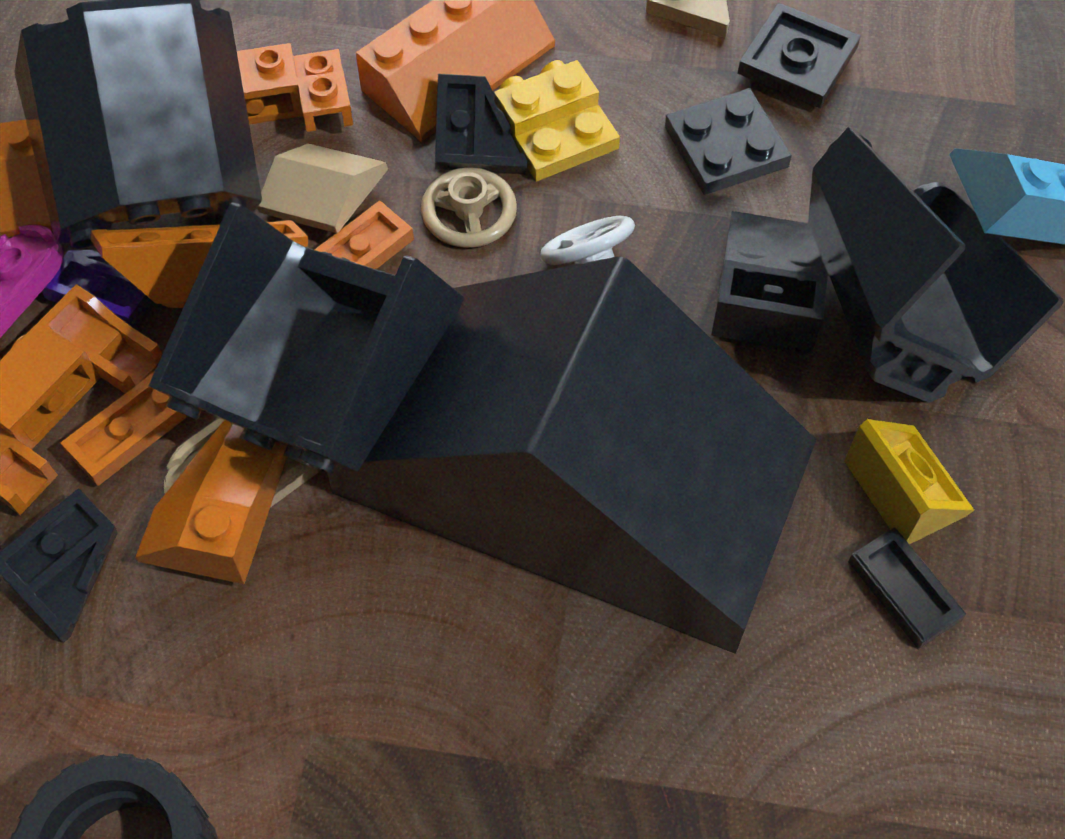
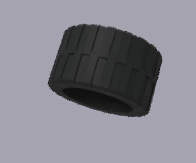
(107, 784)

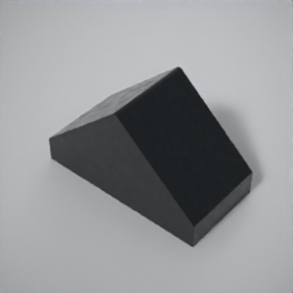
(594, 446)

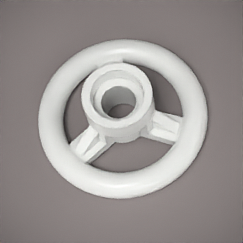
(588, 242)

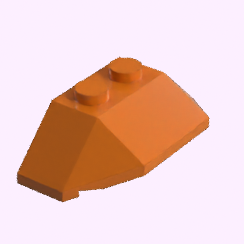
(167, 259)

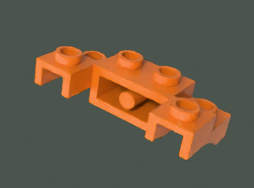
(293, 86)
(51, 373)

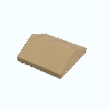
(319, 186)

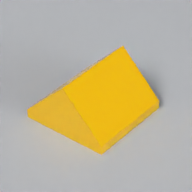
(905, 479)

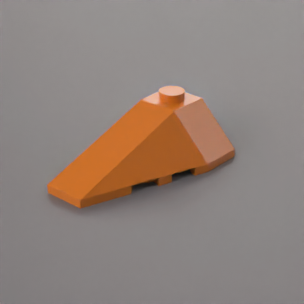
(215, 508)

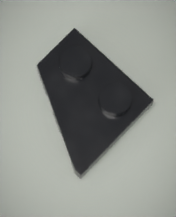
(472, 128)
(59, 561)

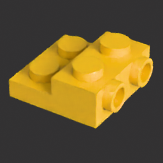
(556, 118)

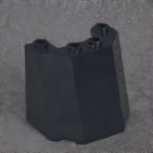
(136, 115)
(919, 274)
(301, 342)

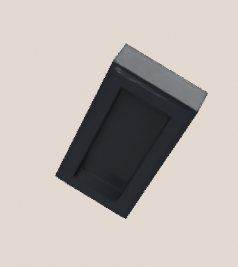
(906, 588)

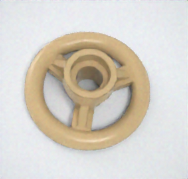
(467, 195)

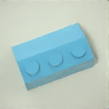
(1014, 194)

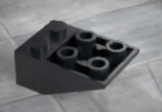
(770, 283)

